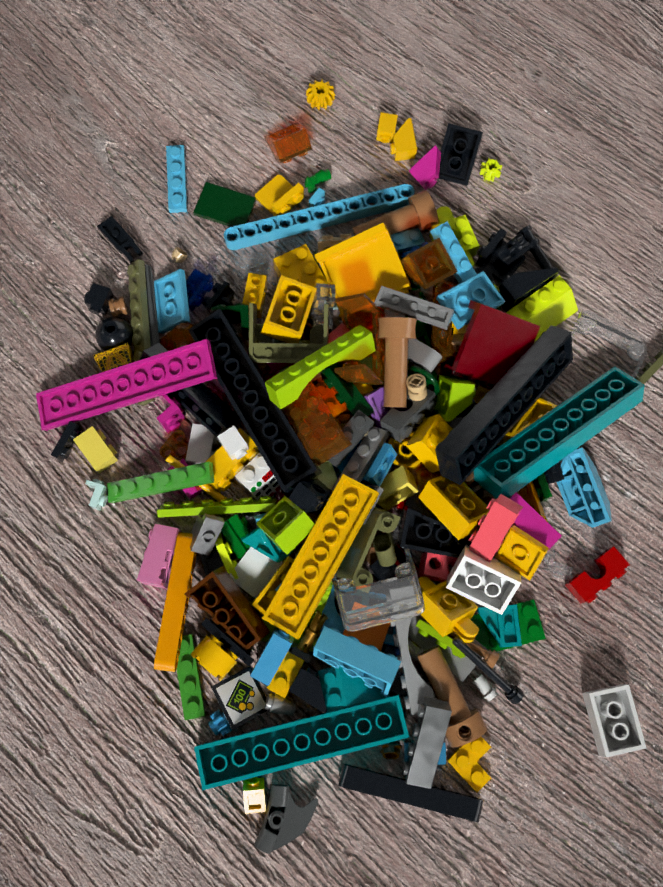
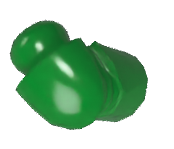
(319, 177)

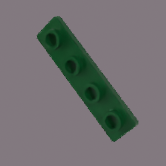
(345, 391)

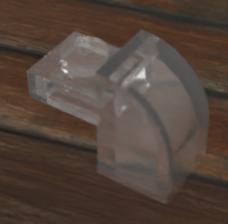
(324, 295)

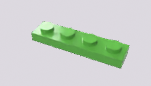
(190, 681)

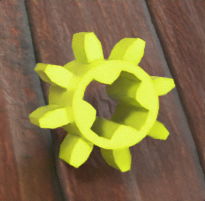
(490, 169)

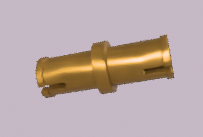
(312, 632)

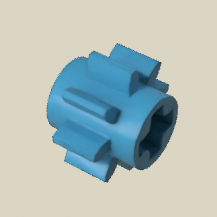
(219, 723)

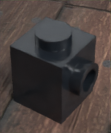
(98, 298)

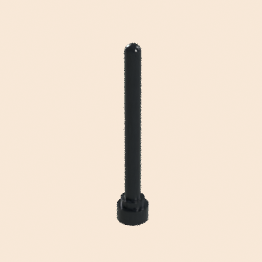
(513, 693)

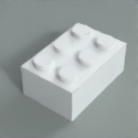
(483, 582)
(614, 720)

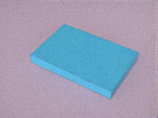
(477, 289)
(171, 301)

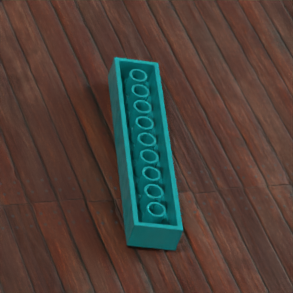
(558, 433)
(300, 742)

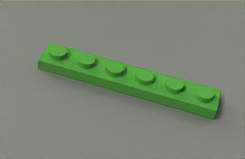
(160, 482)

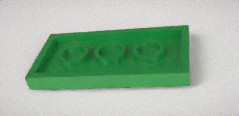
(529, 623)

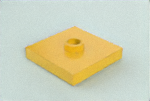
(521, 552)

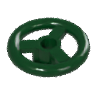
(430, 377)

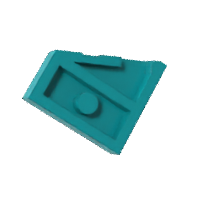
(261, 542)
(503, 627)

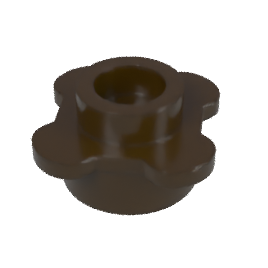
(391, 750)

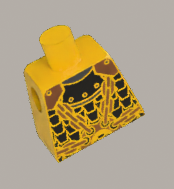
(114, 357)

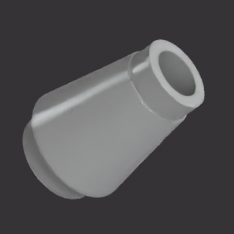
(279, 705)

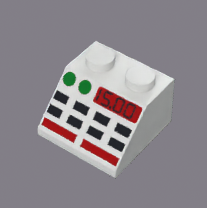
(258, 478)

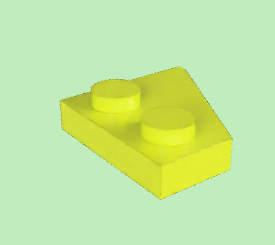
(224, 551)

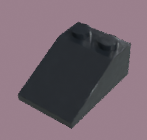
(459, 154)
(523, 284)

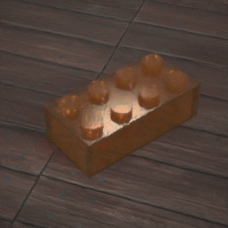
(316, 425)

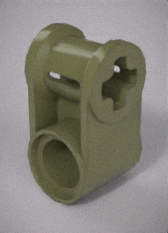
(385, 549)

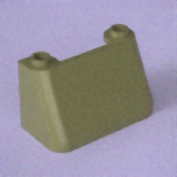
(352, 563)

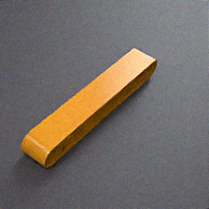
(175, 605)

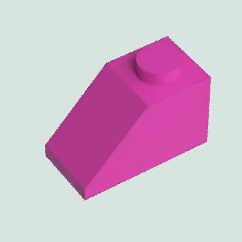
(427, 168)

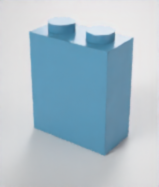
(272, 656)

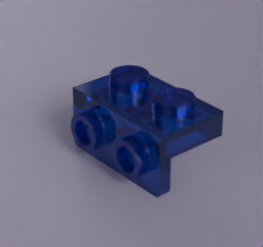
(197, 286)

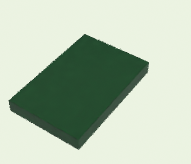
(224, 205)

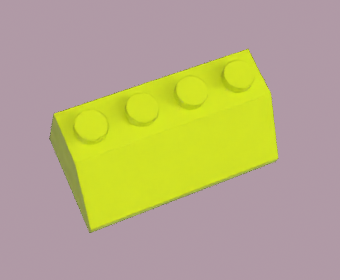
(547, 306)

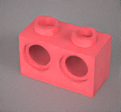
(441, 570)

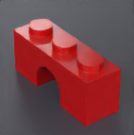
(611, 565)

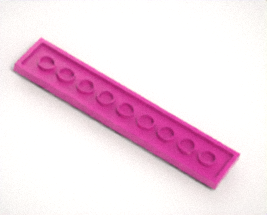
(126, 385)

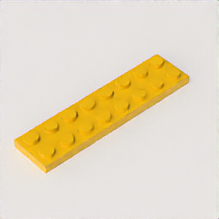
(320, 556)

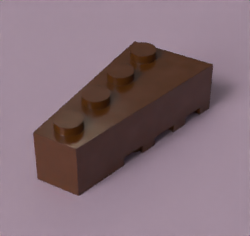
(229, 607)

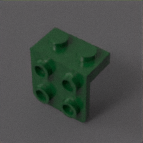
(237, 314)

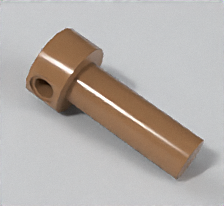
(419, 212)
(396, 334)
(447, 689)

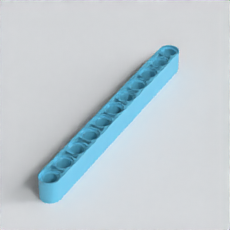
(312, 222)

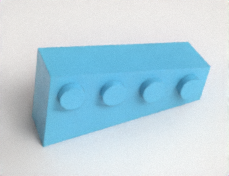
(357, 659)

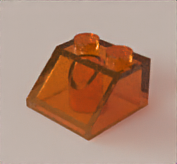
(289, 143)
(429, 264)

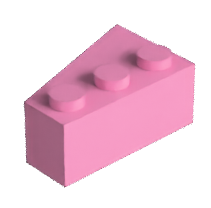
(158, 556)

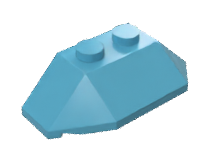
(583, 490)

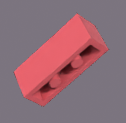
(494, 527)

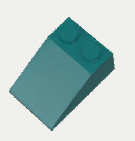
(344, 691)

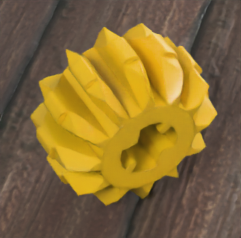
(320, 94)

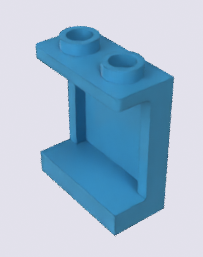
(379, 467)

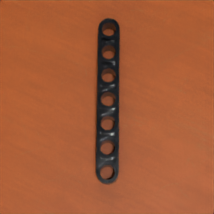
(397, 790)

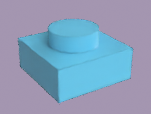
(317, 198)

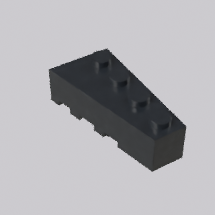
(428, 535)

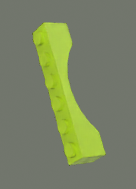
(289, 384)

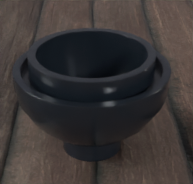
(122, 334)

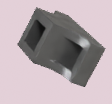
(206, 533)

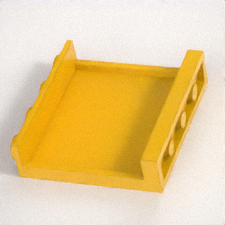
(364, 265)

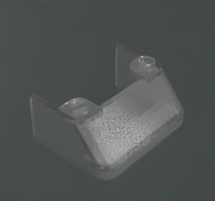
(635, 343)
(382, 600)

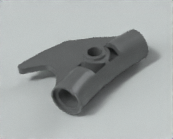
(292, 823)

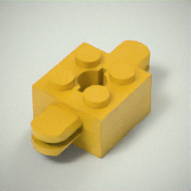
(448, 610)

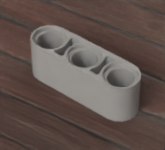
(423, 355)

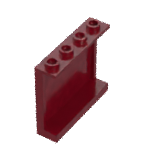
(492, 344)

